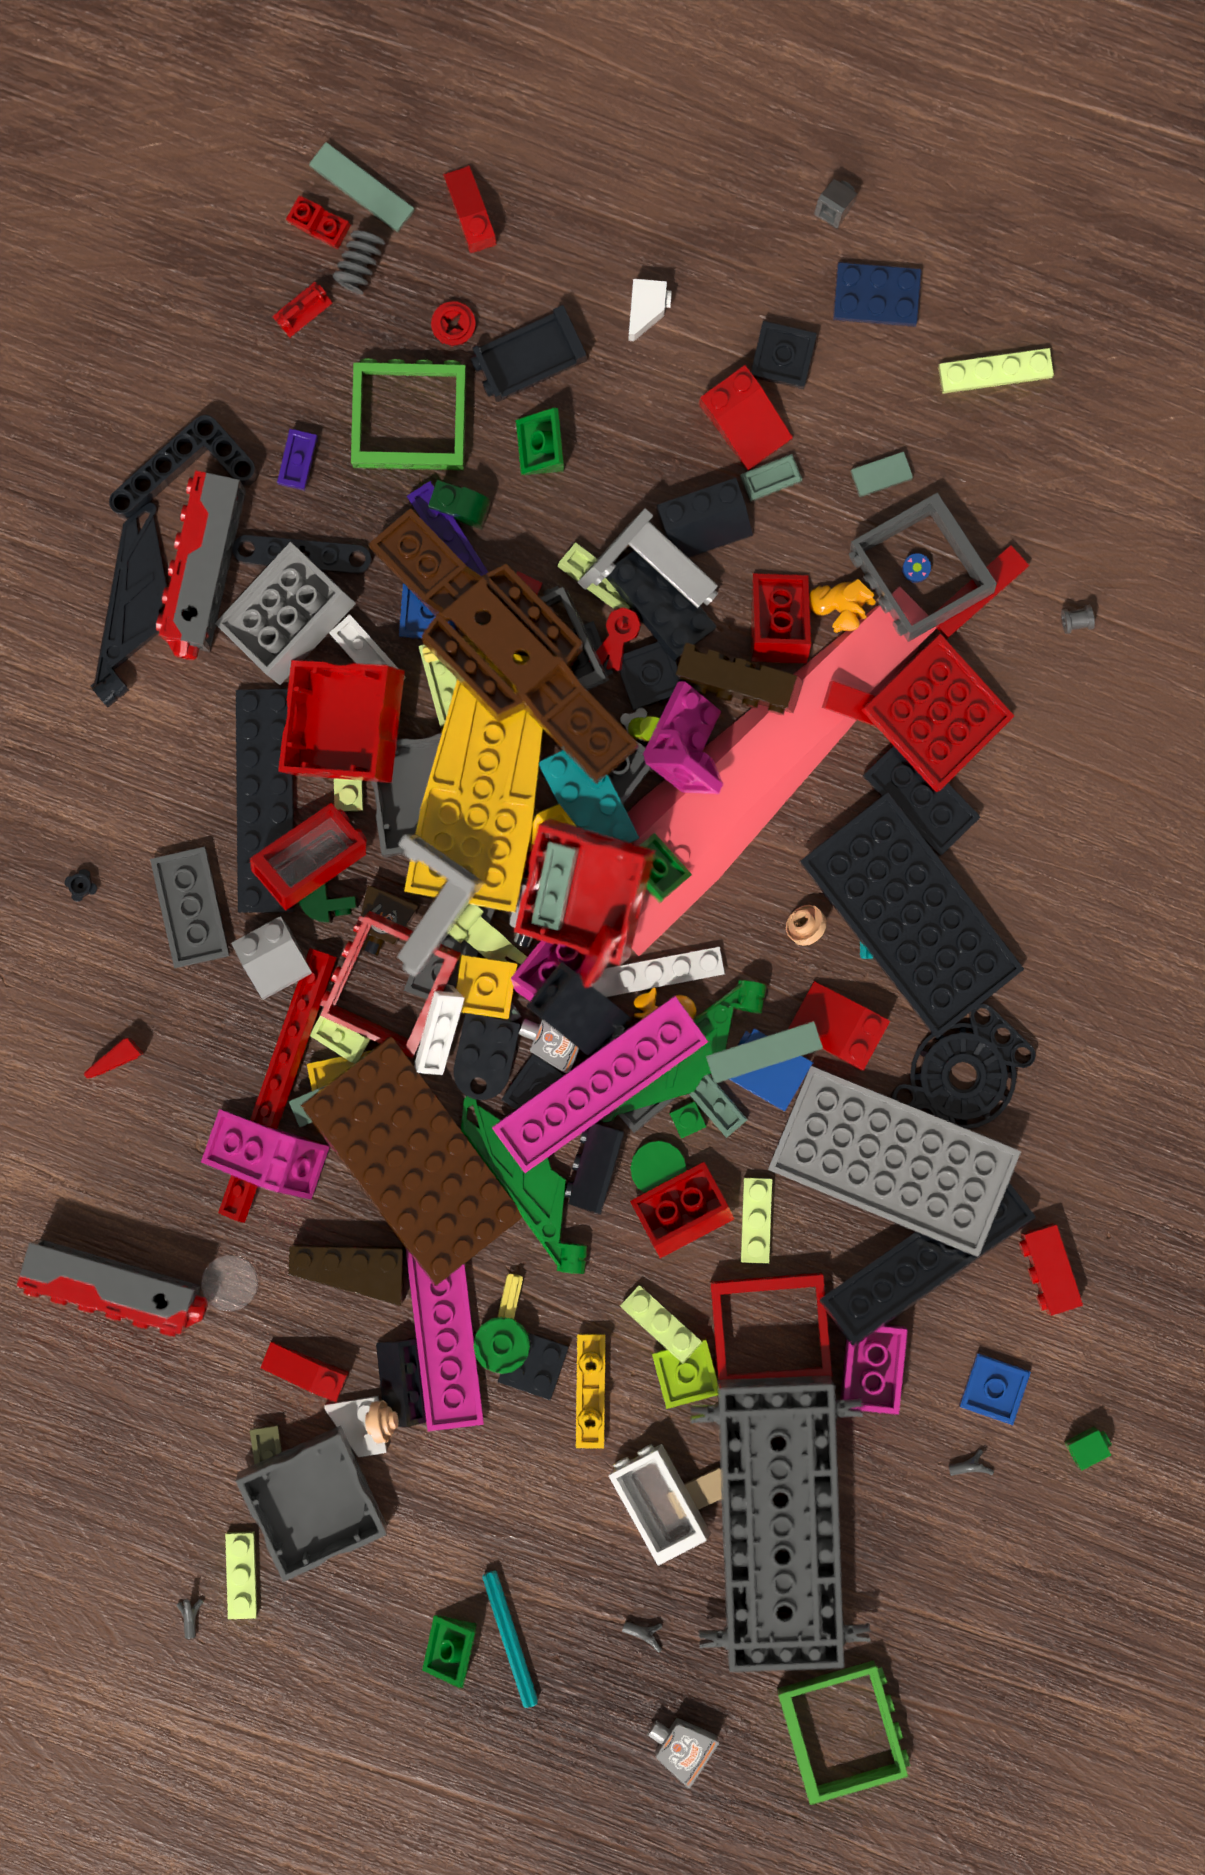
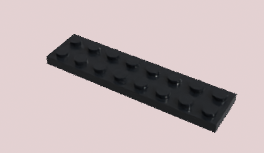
(263, 793)
(911, 1273)

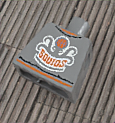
(550, 1045)
(683, 1748)

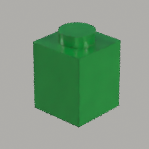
(1089, 1447)

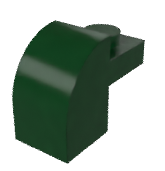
(462, 503)
(319, 906)

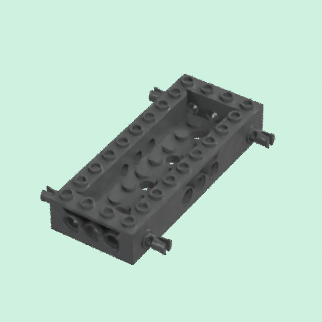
(755, 1527)

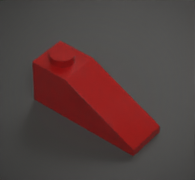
(470, 209)
(305, 1371)

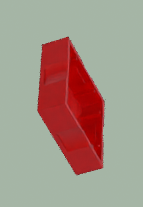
(341, 721)
(604, 889)

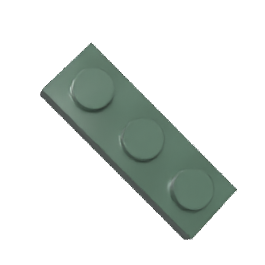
(555, 885)

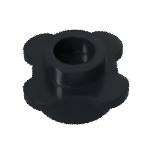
(73, 882)

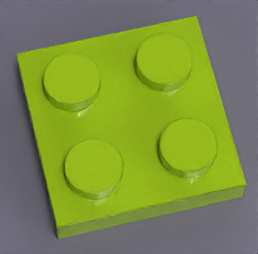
(686, 1381)

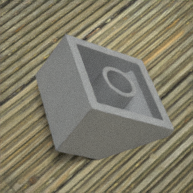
(271, 957)

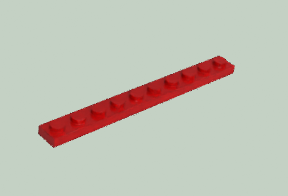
(282, 1070)

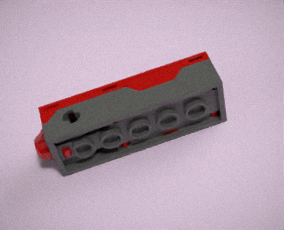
(200, 563)
(111, 1288)

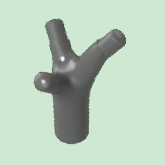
(970, 1466)
(189, 1616)
(643, 1633)

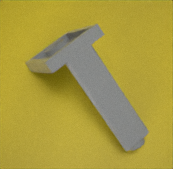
(660, 555)
(444, 910)

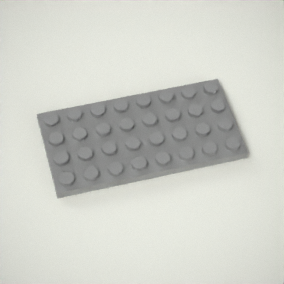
(894, 1161)

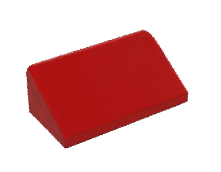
(599, 955)

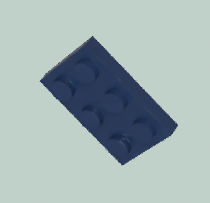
(877, 294)

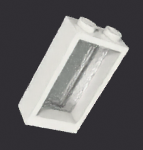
(659, 1503)

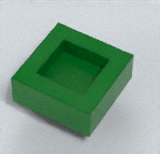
(687, 1119)

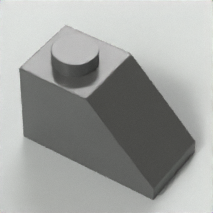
(835, 202)

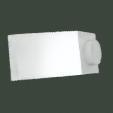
(647, 305)

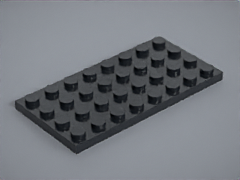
(911, 915)

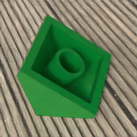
(540, 443)
(666, 870)
(449, 1649)

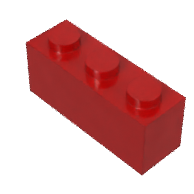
(1050, 1269)

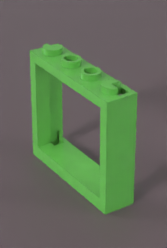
(406, 460)
(860, 1781)

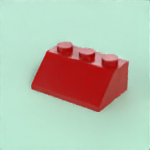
(682, 1210)

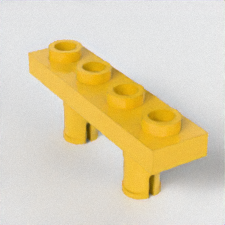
(590, 1391)

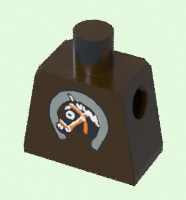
(390, 908)

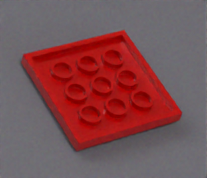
(938, 713)

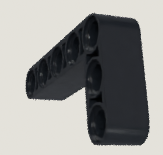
(180, 463)

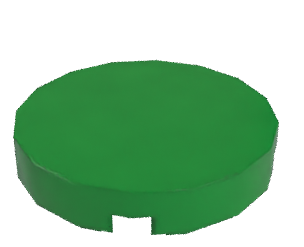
(656, 1164)
(506, 1338)

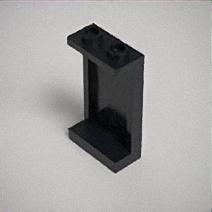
(529, 355)
(578, 1011)

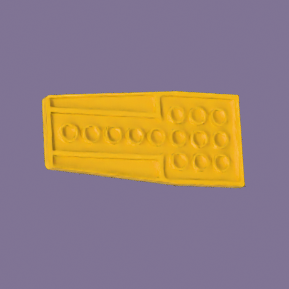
(481, 798)

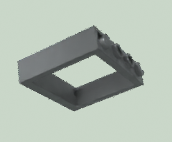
(958, 541)
(557, 595)

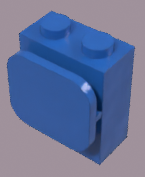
(775, 1082)

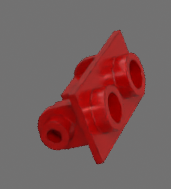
(302, 309)

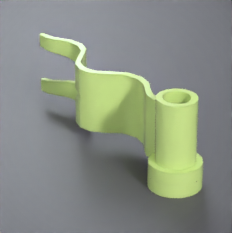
(483, 936)

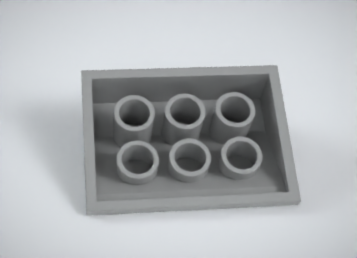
(285, 613)

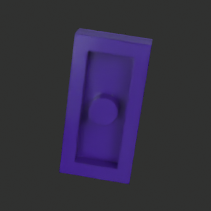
(297, 459)

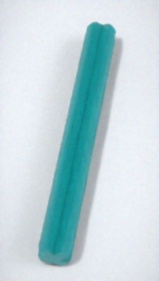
(510, 1639)

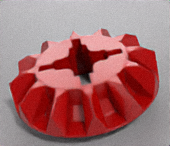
(450, 311)

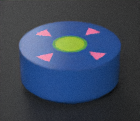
(916, 568)

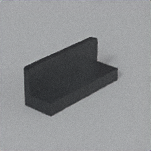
(402, 1380)

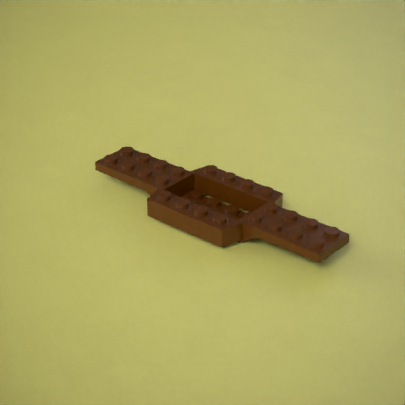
(517, 624)

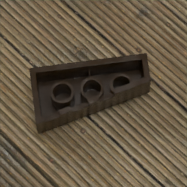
(739, 680)
(356, 1269)

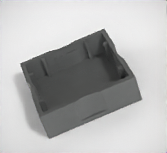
(401, 800)
(311, 1503)

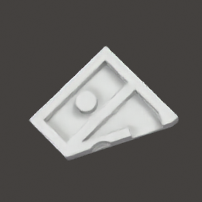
(351, 1417)

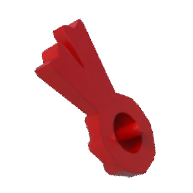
(622, 627)

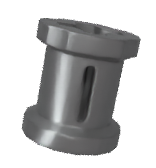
(1077, 619)

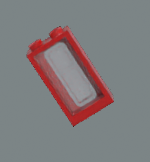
(309, 855)

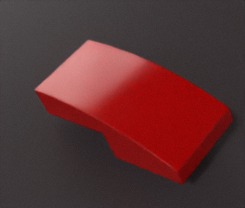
(318, 222)

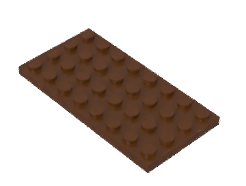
(412, 1160)

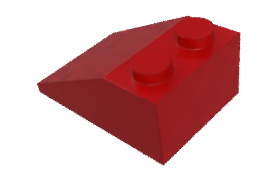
(745, 418)
(780, 618)
(842, 1025)

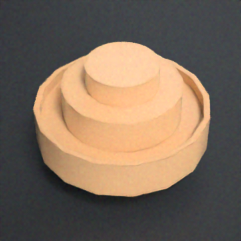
(806, 925)
(381, 1421)

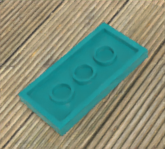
(587, 803)

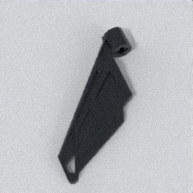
(132, 603)

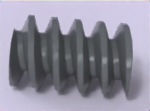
(357, 260)

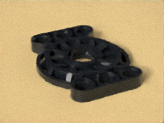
(979, 1051)

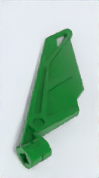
(715, 1026)
(536, 1193)

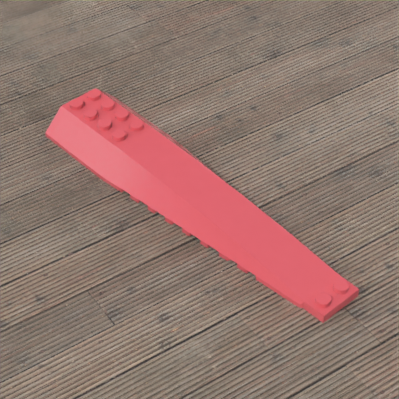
(764, 763)

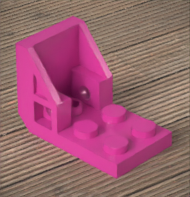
(679, 742)
(265, 1155)

